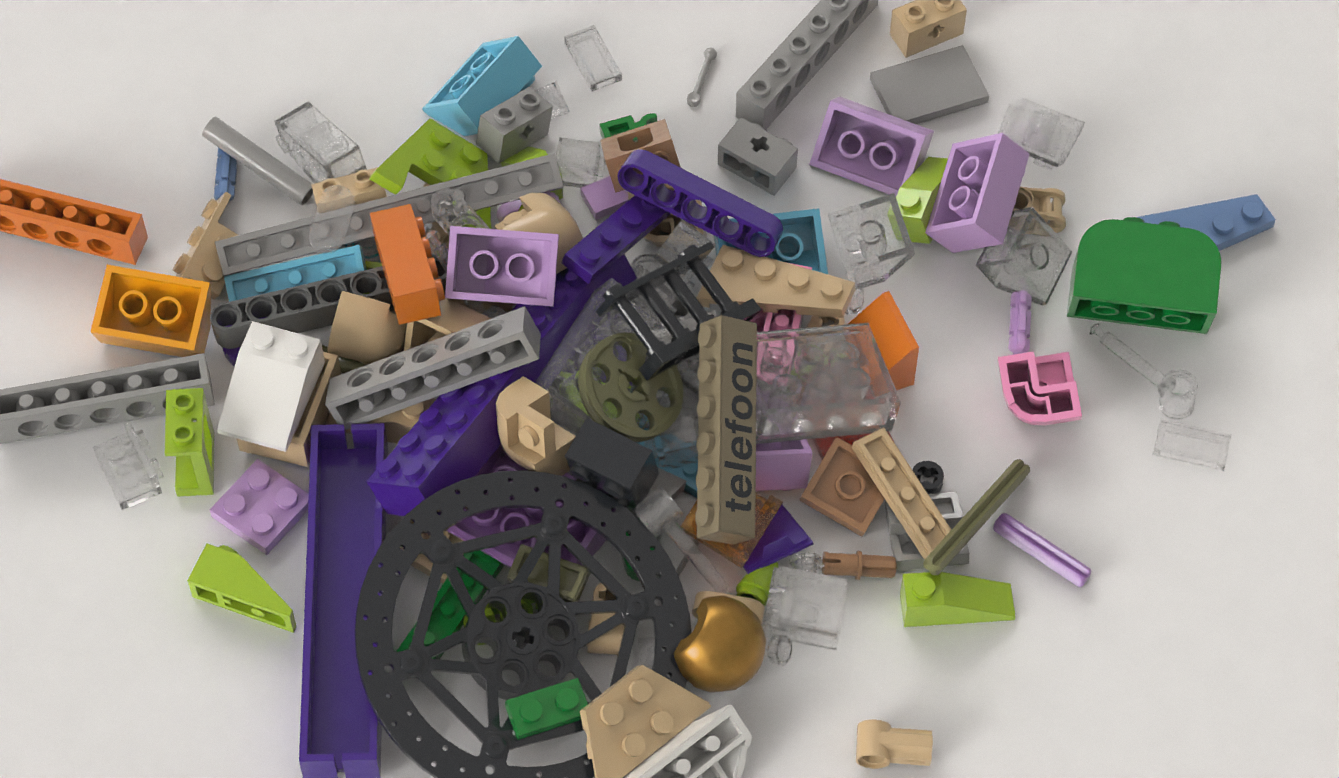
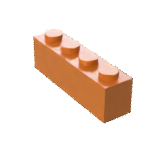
(405, 264)

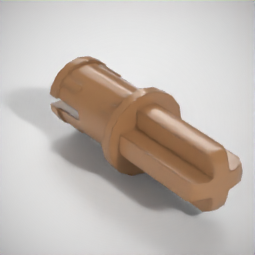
(859, 565)

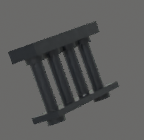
(684, 342)

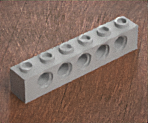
(799, 58)
(434, 368)
(98, 397)

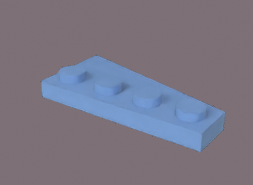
(1222, 221)

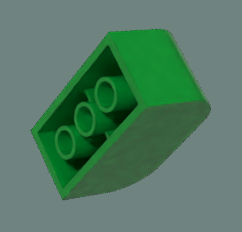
(1146, 276)

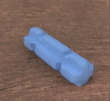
(225, 175)

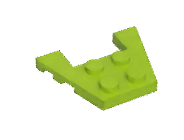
(434, 157)

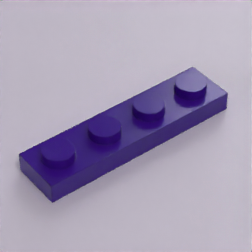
(613, 238)

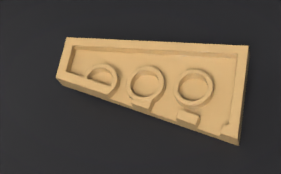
(778, 285)

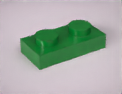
(546, 708)

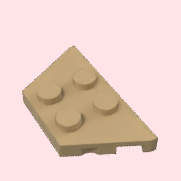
(636, 720)

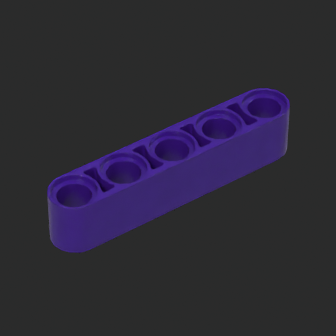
(718, 203)

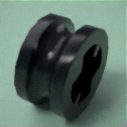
(930, 469)

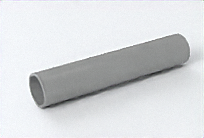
(258, 160)

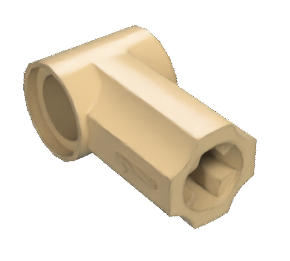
(881, 744)

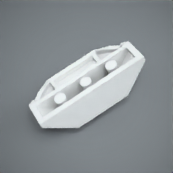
(703, 749)

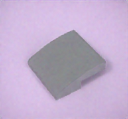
(902, 546)

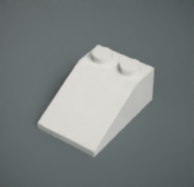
(270, 386)

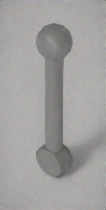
(693, 98)

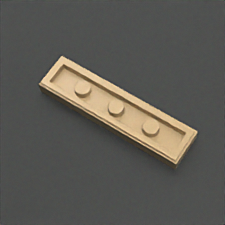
(902, 490)

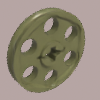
(615, 390)

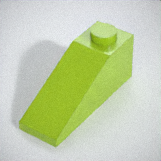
(918, 197)
(231, 583)
(953, 600)

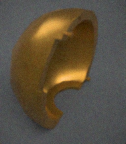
(723, 647)

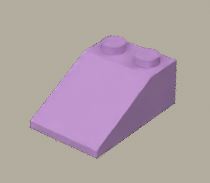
(501, 266)
(783, 465)

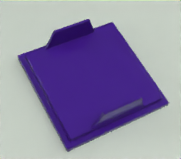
(778, 541)

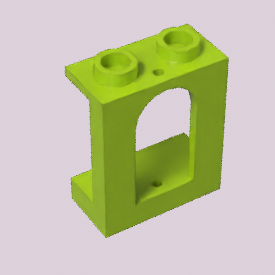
(190, 441)

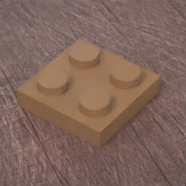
(843, 489)

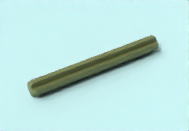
(976, 517)

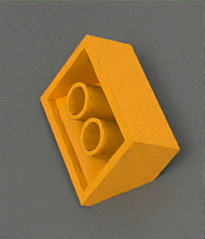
(153, 312)

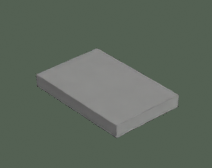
(930, 86)

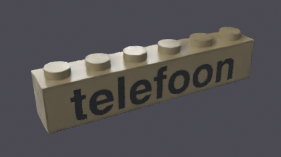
(726, 430)

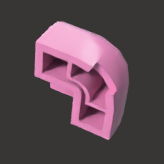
(1040, 388)

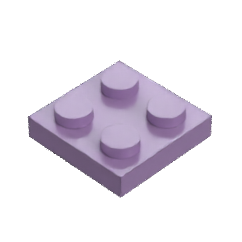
(261, 506)

